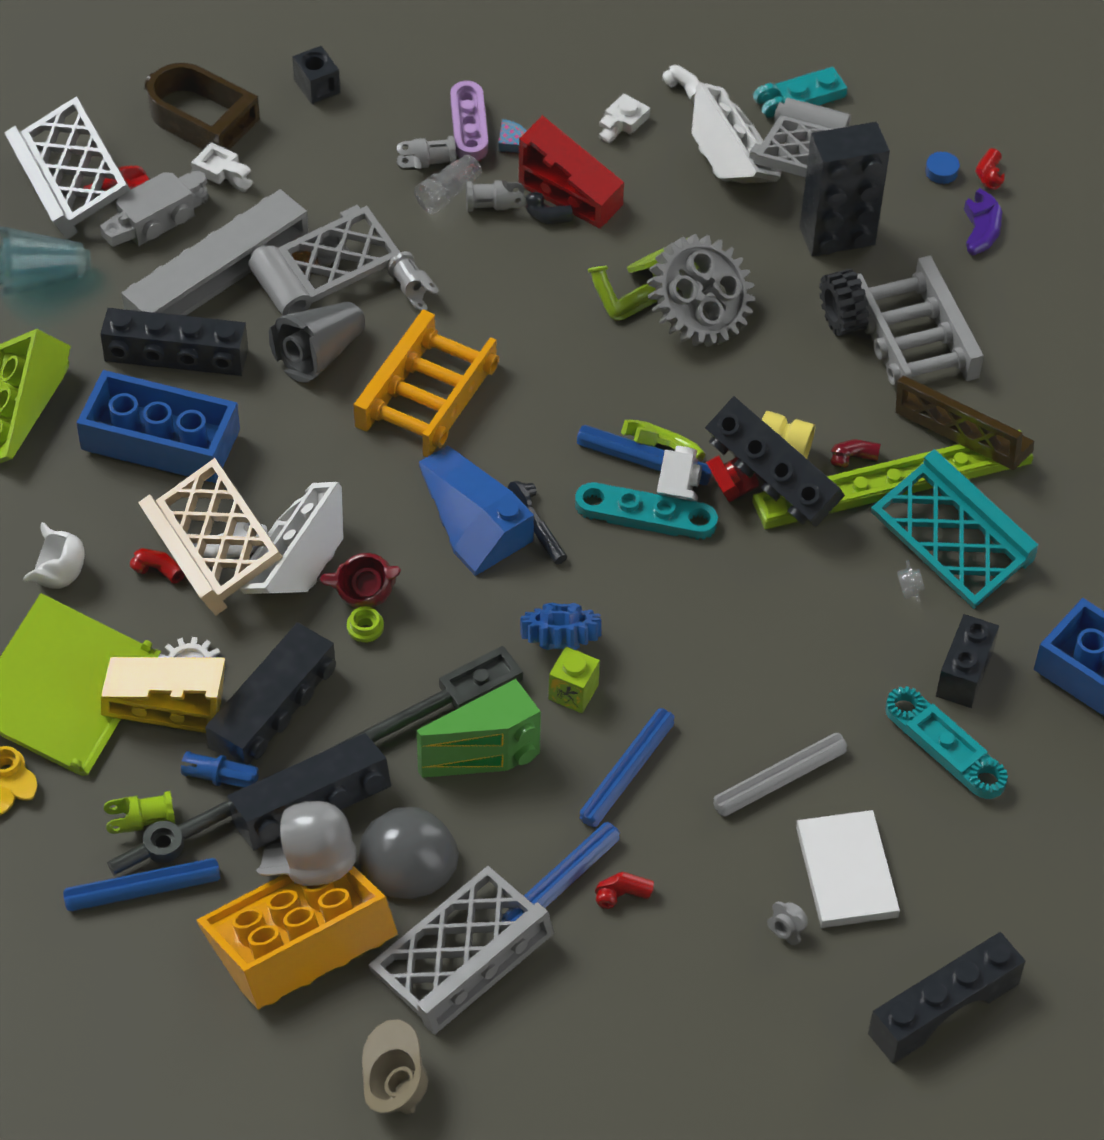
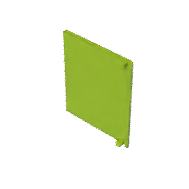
(56, 681)

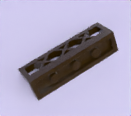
(962, 424)

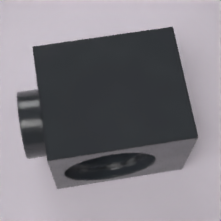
(316, 74)

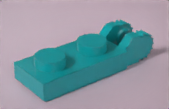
(811, 88)

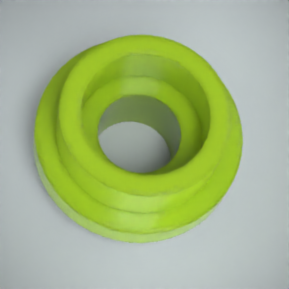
(365, 616)

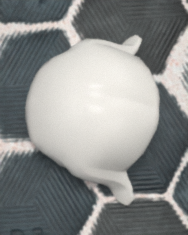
(58, 560)

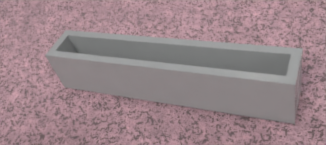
(217, 259)

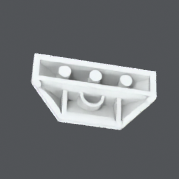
(727, 137)
(305, 538)

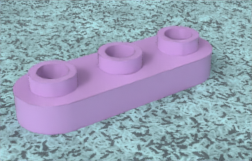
(469, 120)

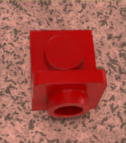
(731, 479)

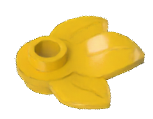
(15, 780)

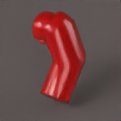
(157, 559)

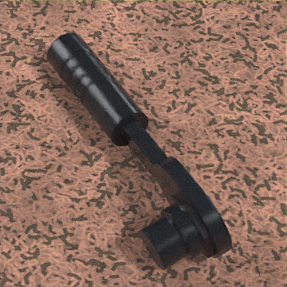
(541, 530)

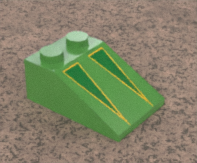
(482, 735)

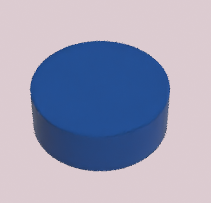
(942, 167)

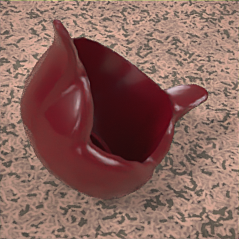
(363, 580)

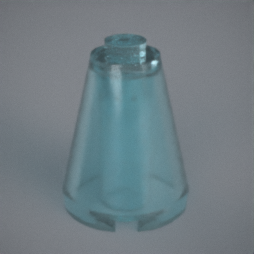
(38, 260)

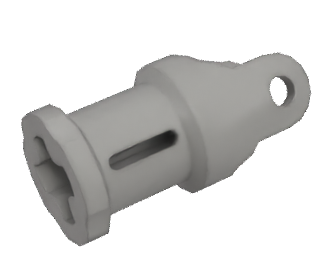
(424, 152)
(496, 195)
(412, 280)

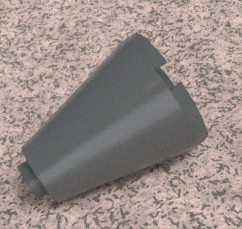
(314, 338)

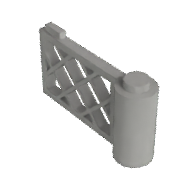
(794, 123)
(283, 275)

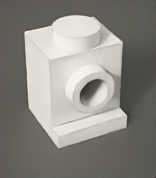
(680, 474)

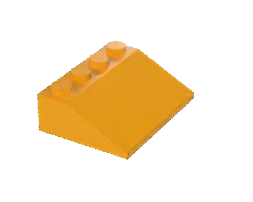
(296, 932)

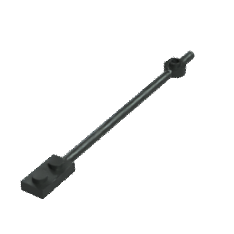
(457, 688)

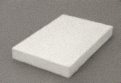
(847, 869)

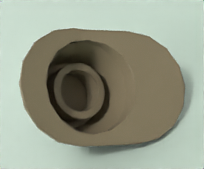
(393, 1068)

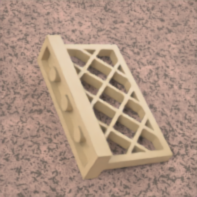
(190, 556)

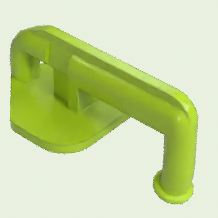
(632, 302)

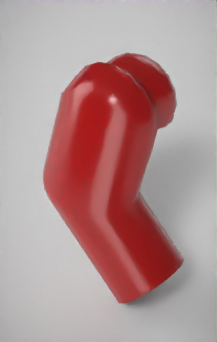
(987, 170)
(620, 884)

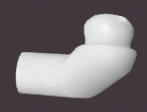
(676, 75)

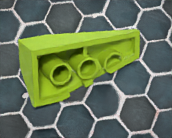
(28, 378)

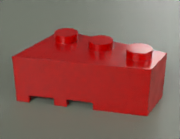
(568, 174)

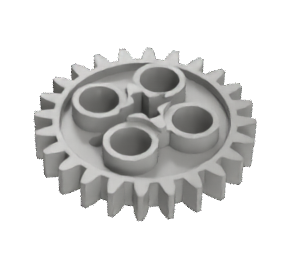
(701, 290)

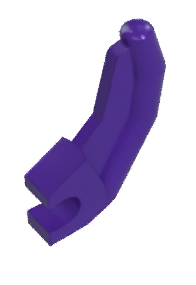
(987, 221)

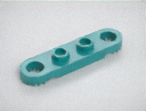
(646, 510)
(946, 742)

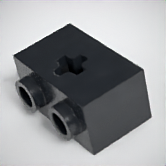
(967, 660)

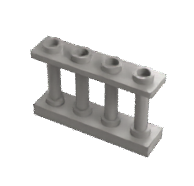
(938, 305)

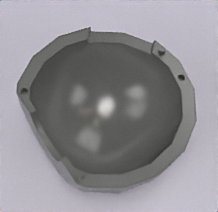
(408, 853)

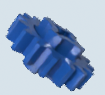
(561, 626)

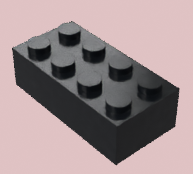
(844, 188)

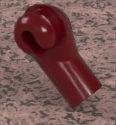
(854, 448)

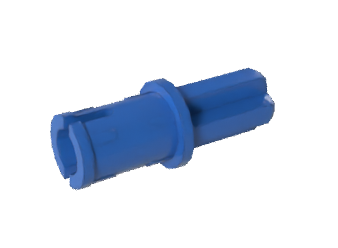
(219, 770)

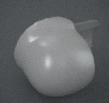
(313, 845)

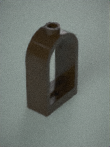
(226, 131)

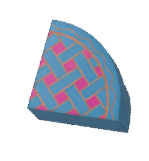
(510, 136)

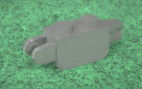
(155, 207)

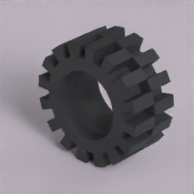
(844, 302)

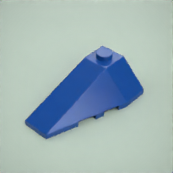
(478, 512)

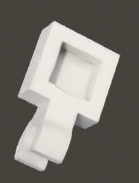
(623, 115)
(221, 164)

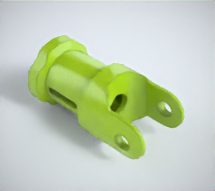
(139, 812)

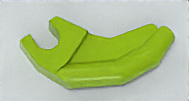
(652, 434)

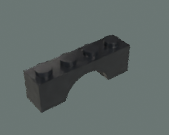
(914, 1014)

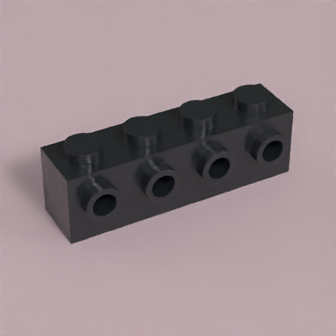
(174, 341)
(774, 461)
(271, 695)
(333, 776)

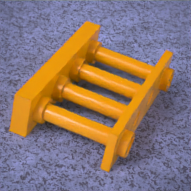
(406, 359)

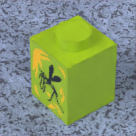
(573, 679)

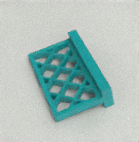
(981, 515)

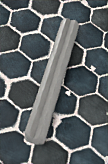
(780, 774)

